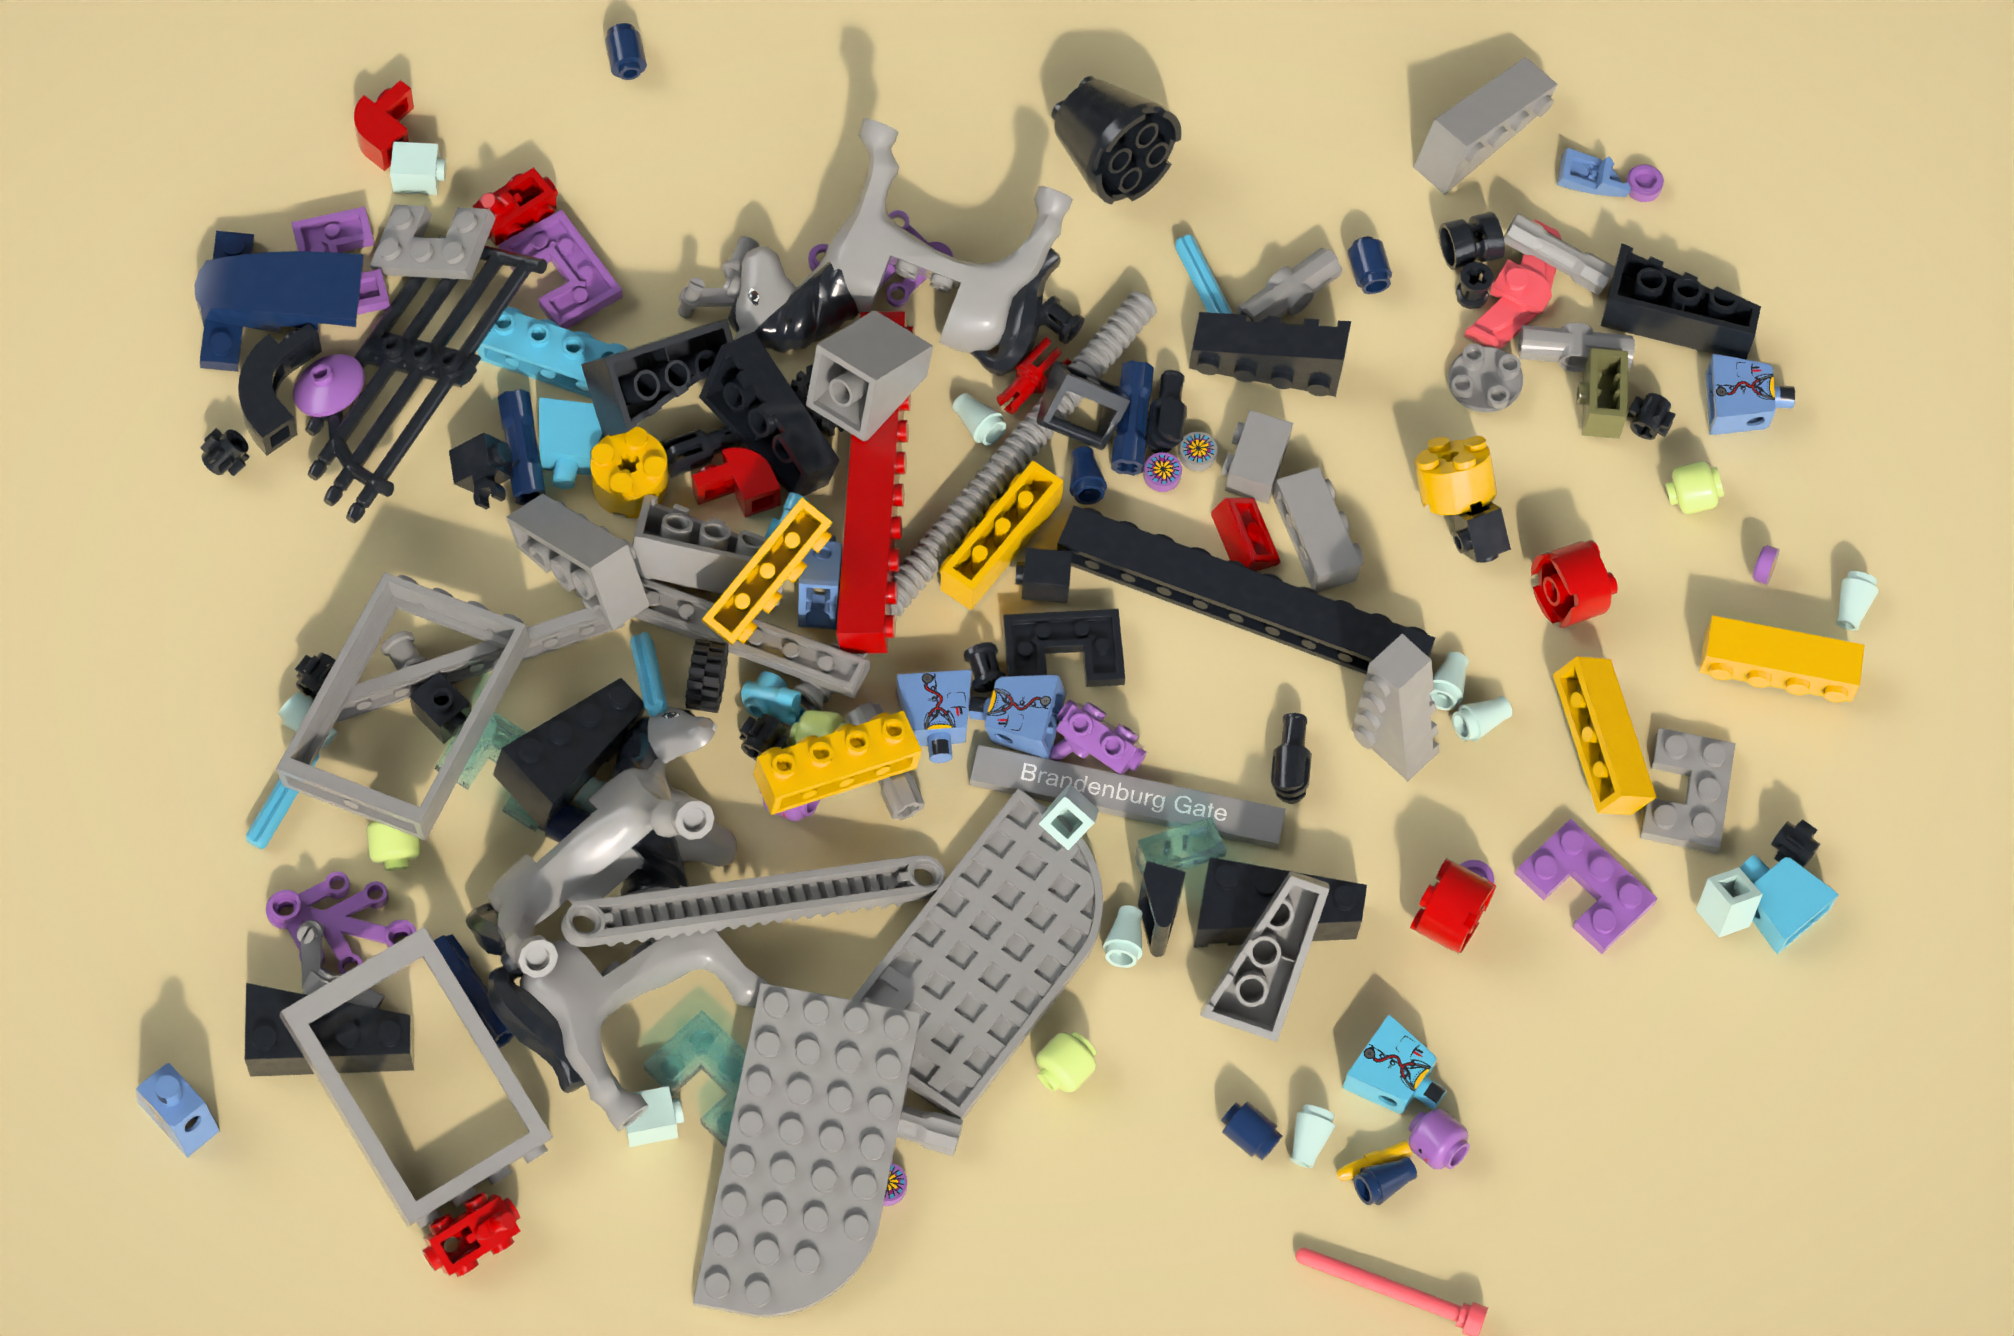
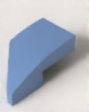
(1590, 175)

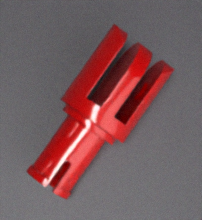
(1029, 377)

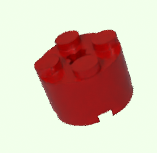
(1573, 583)
(1453, 906)

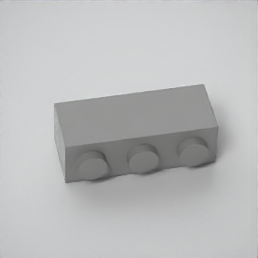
(1317, 529)

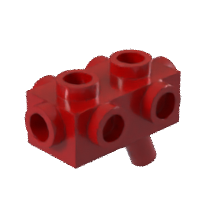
(519, 204)
(482, 1228)

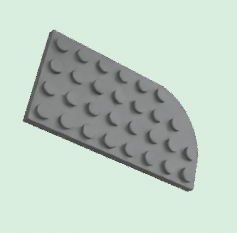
(990, 953)
(806, 1151)

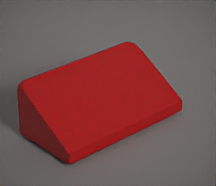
(1245, 533)

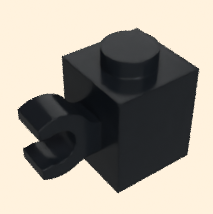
(481, 468)

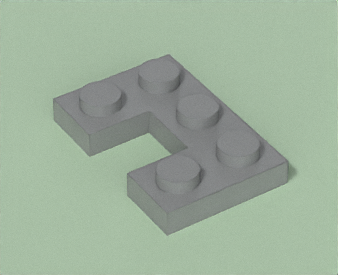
(408, 253)
(1701, 819)

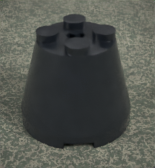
(1116, 138)

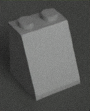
(866, 373)

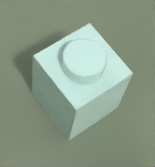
(416, 168)
(1075, 810)
(1729, 902)
(658, 1121)

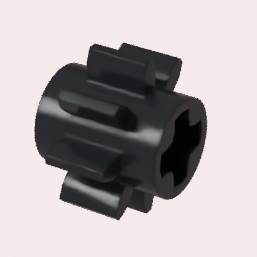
(1650, 416)
(224, 452)
(313, 673)
(762, 735)
(1796, 842)

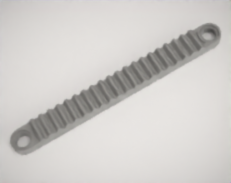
(752, 901)

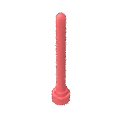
(1467, 1317)

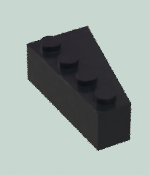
(646, 377)
(351, 1035)

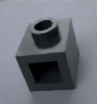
(1481, 532)
(1044, 575)
(440, 707)

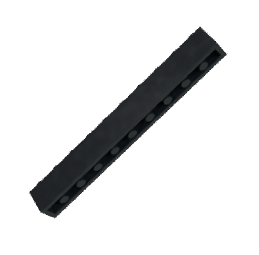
(1230, 591)

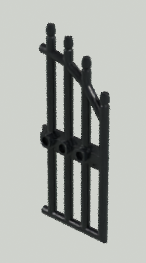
(419, 361)

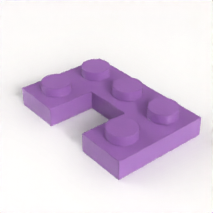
(343, 233)
(588, 282)
(1618, 893)

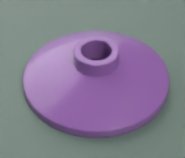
(328, 385)

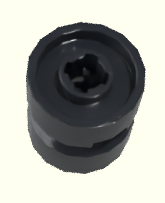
(1477, 239)

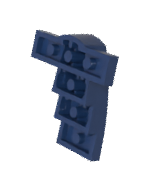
(269, 293)

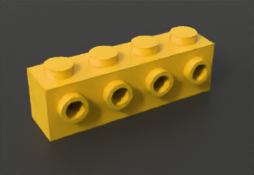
(1001, 535)
(767, 571)
(1781, 659)
(1604, 736)
(836, 761)

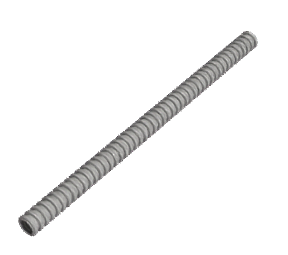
(1001, 470)

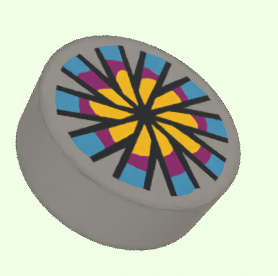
(1197, 451)

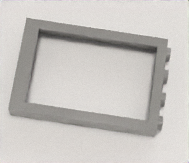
(433, 605)
(356, 981)

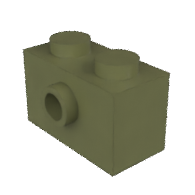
(1604, 393)

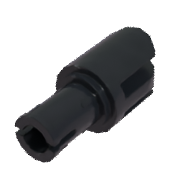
(1167, 414)
(696, 448)
(1291, 760)

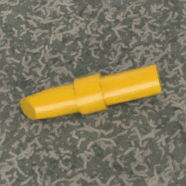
(1375, 1157)

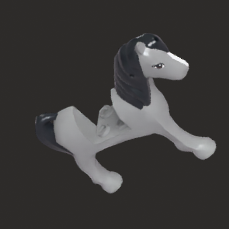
(993, 300)
(600, 849)
(565, 1009)

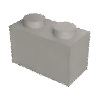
(1258, 456)

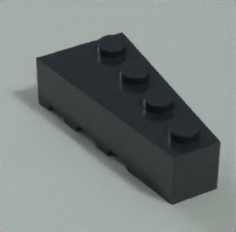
(1677, 308)
(1271, 351)
(767, 416)
(565, 752)
(1240, 892)

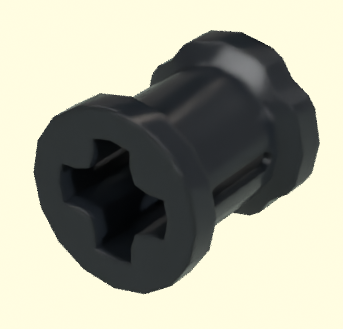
(1470, 282)
(1061, 320)
(984, 666)

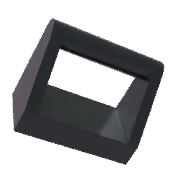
(1064, 378)
(1159, 904)

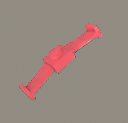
(1523, 295)

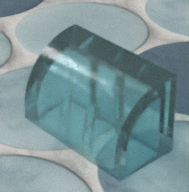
(1182, 846)

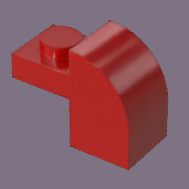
(379, 124)
(743, 474)

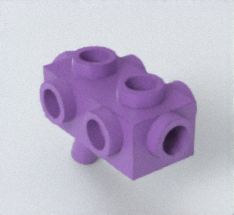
(1090, 734)

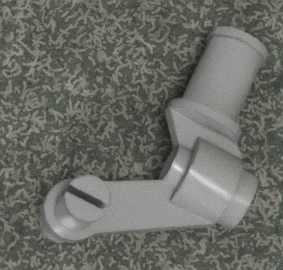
(697, 296)
(313, 975)

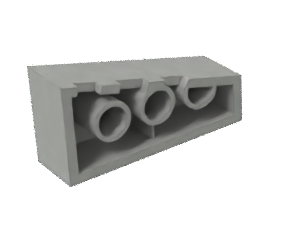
(1483, 124)
(690, 550)
(581, 557)
(1398, 708)
(1267, 967)

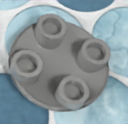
(1485, 378)

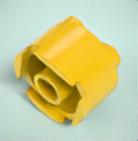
(626, 470)
(1455, 475)

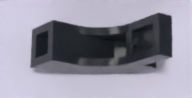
(259, 382)

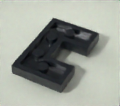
(1087, 631)

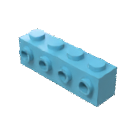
(543, 350)

